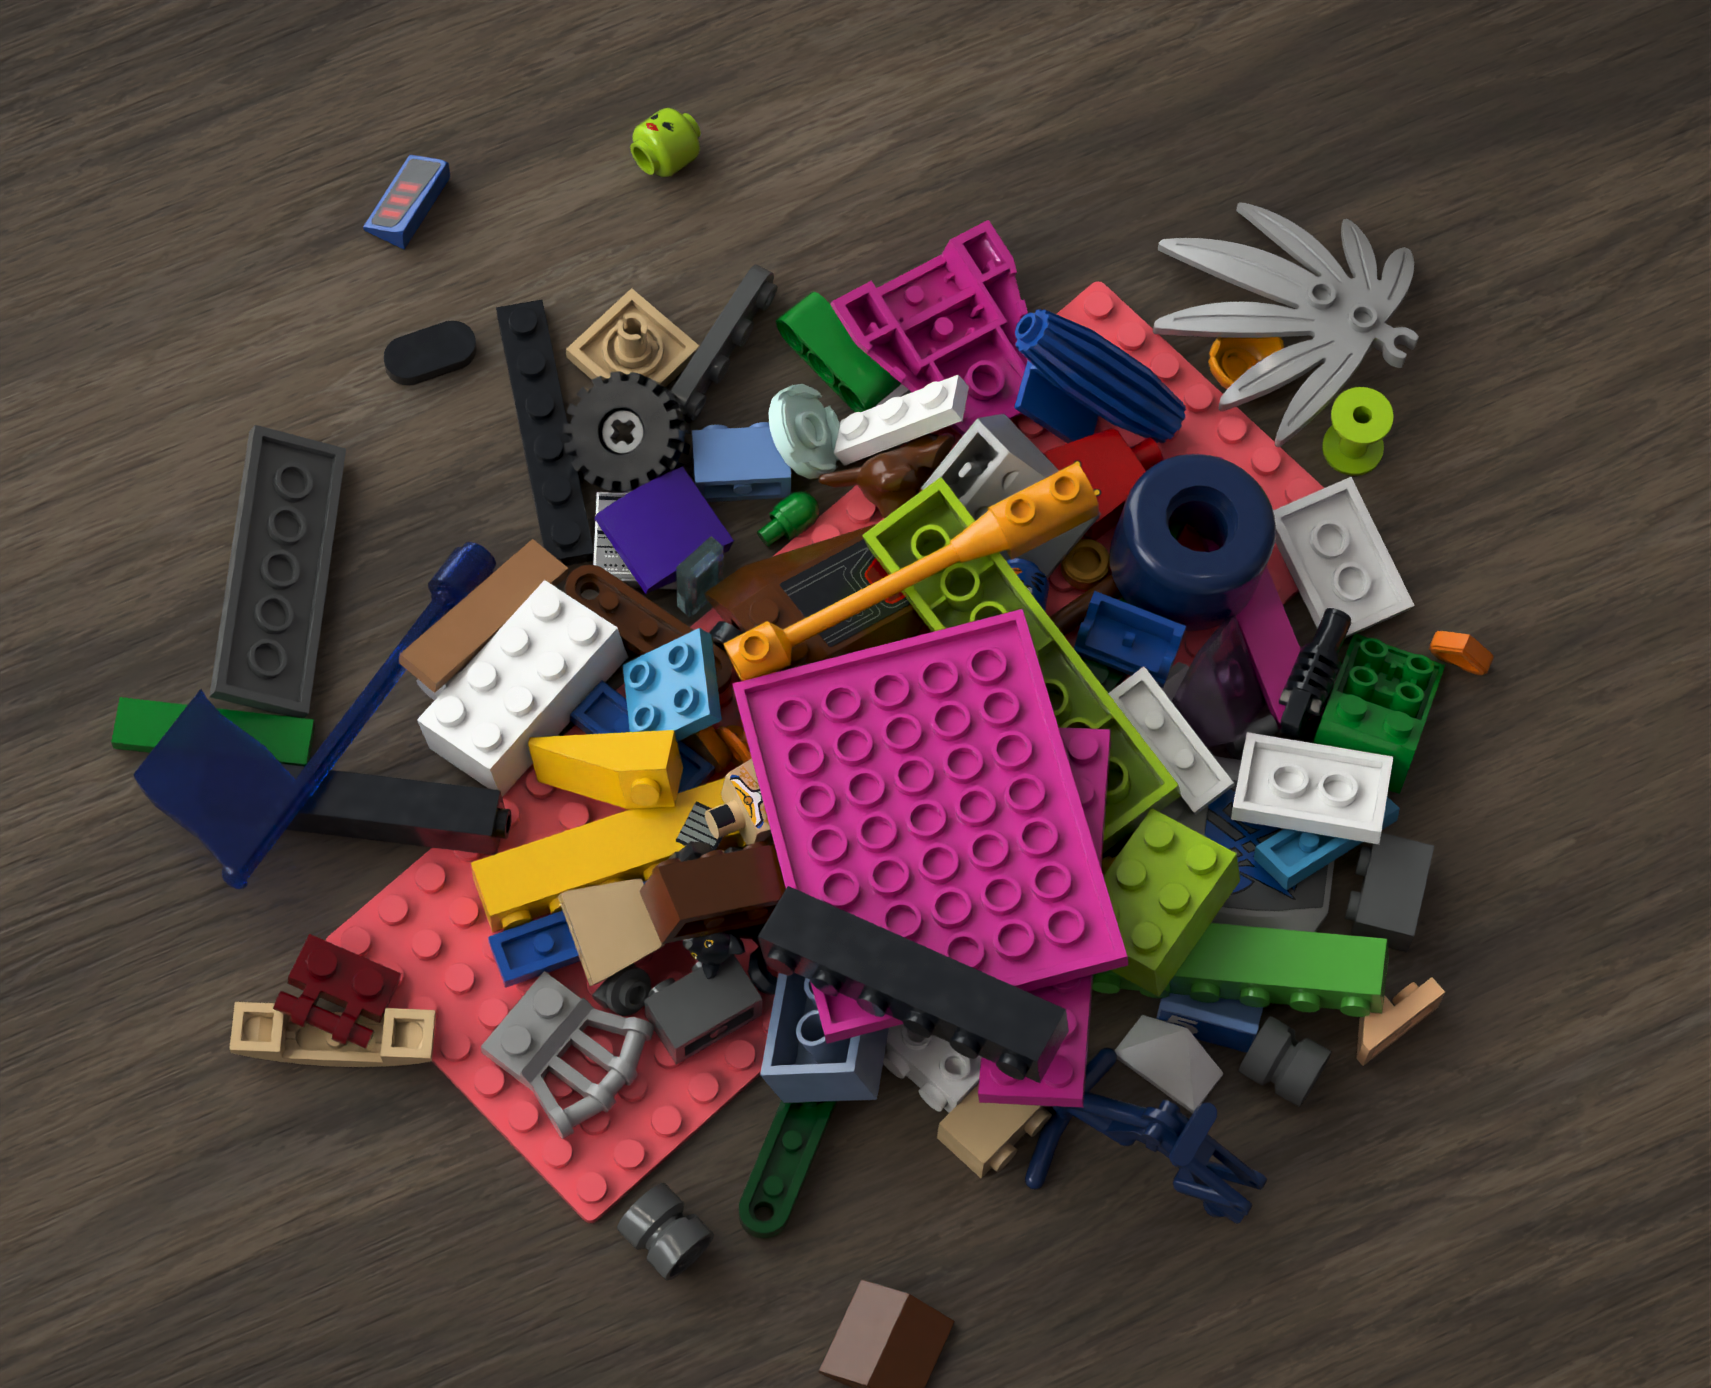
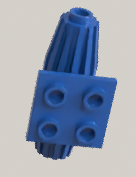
(1081, 376)

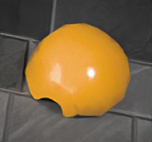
(1235, 356)

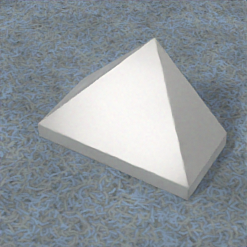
(1170, 1060)

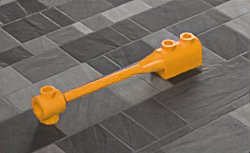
(1010, 525)

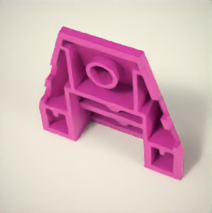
(946, 322)

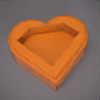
(1461, 651)

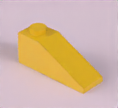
(612, 767)

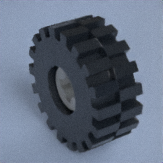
(657, 433)

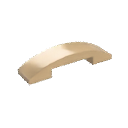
(267, 1034)

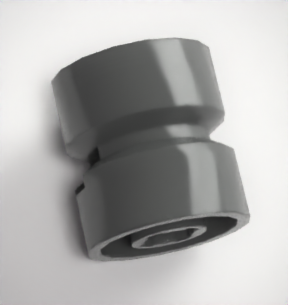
(1285, 1061)
(661, 1227)

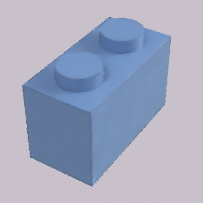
(738, 464)

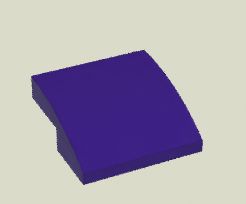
(661, 527)

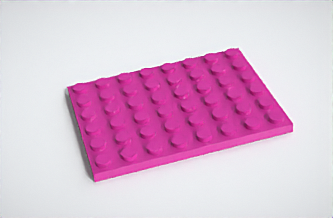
(935, 805)

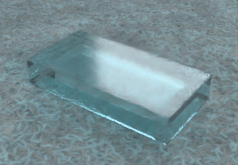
(699, 574)

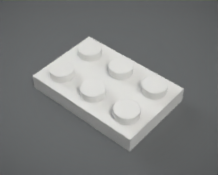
(1340, 557)
(1312, 788)

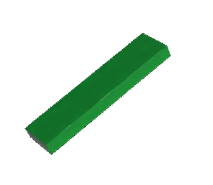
(144, 722)

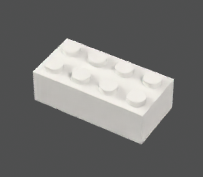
(522, 687)

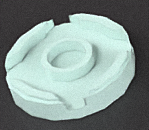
(804, 430)

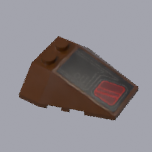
(808, 580)

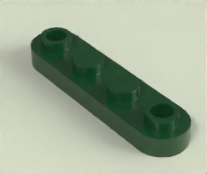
(783, 1165)

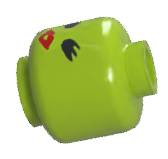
(665, 142)

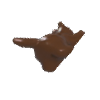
(896, 475)

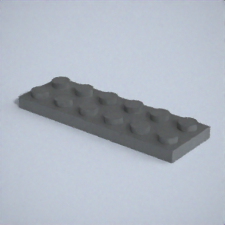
(278, 573)

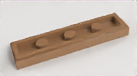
(479, 616)

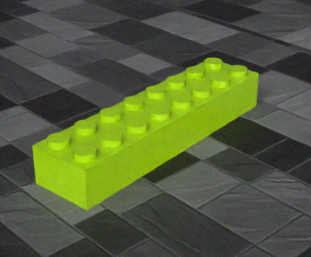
(992, 588)

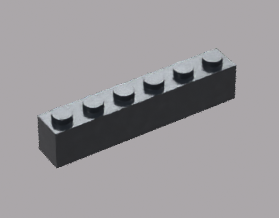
(913, 985)

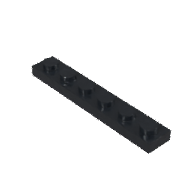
(540, 422)

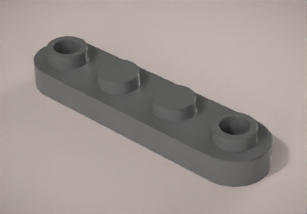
(729, 330)

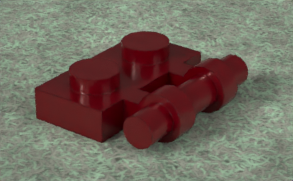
(342, 979)

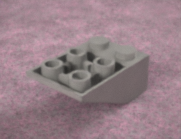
(994, 464)

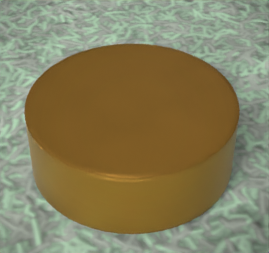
(1086, 564)

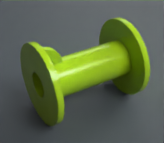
(1357, 431)

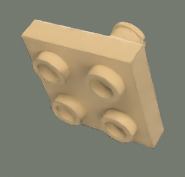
(633, 339)

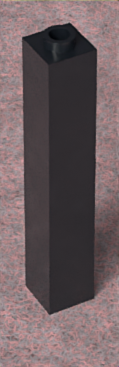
(404, 812)

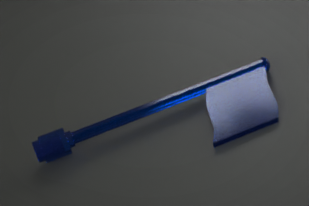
(234, 789)

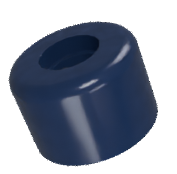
(1184, 583)

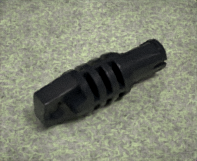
(1314, 673)

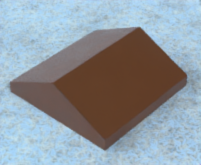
(886, 1340)

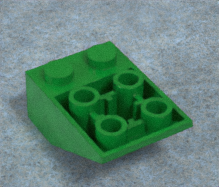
(1380, 703)

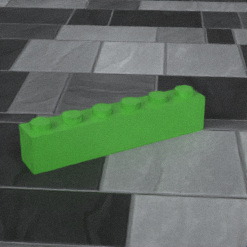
(1277, 968)

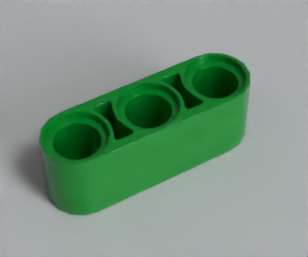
(828, 349)

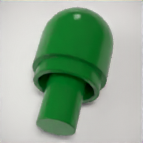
(790, 517)

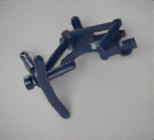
(1162, 1130)

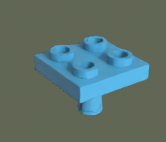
(674, 687)

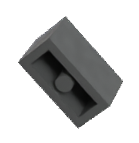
(1390, 890)
(702, 1010)

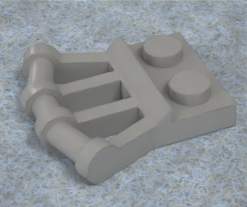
(544, 1028)

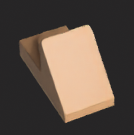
(1384, 1028)

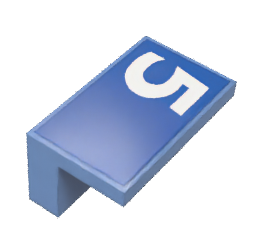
(1220, 1023)

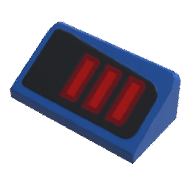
(408, 200)

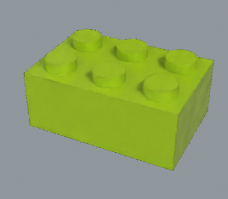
(1166, 895)

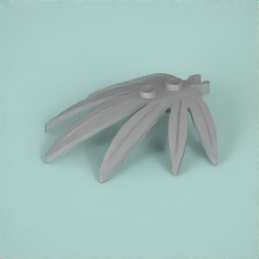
(1338, 311)

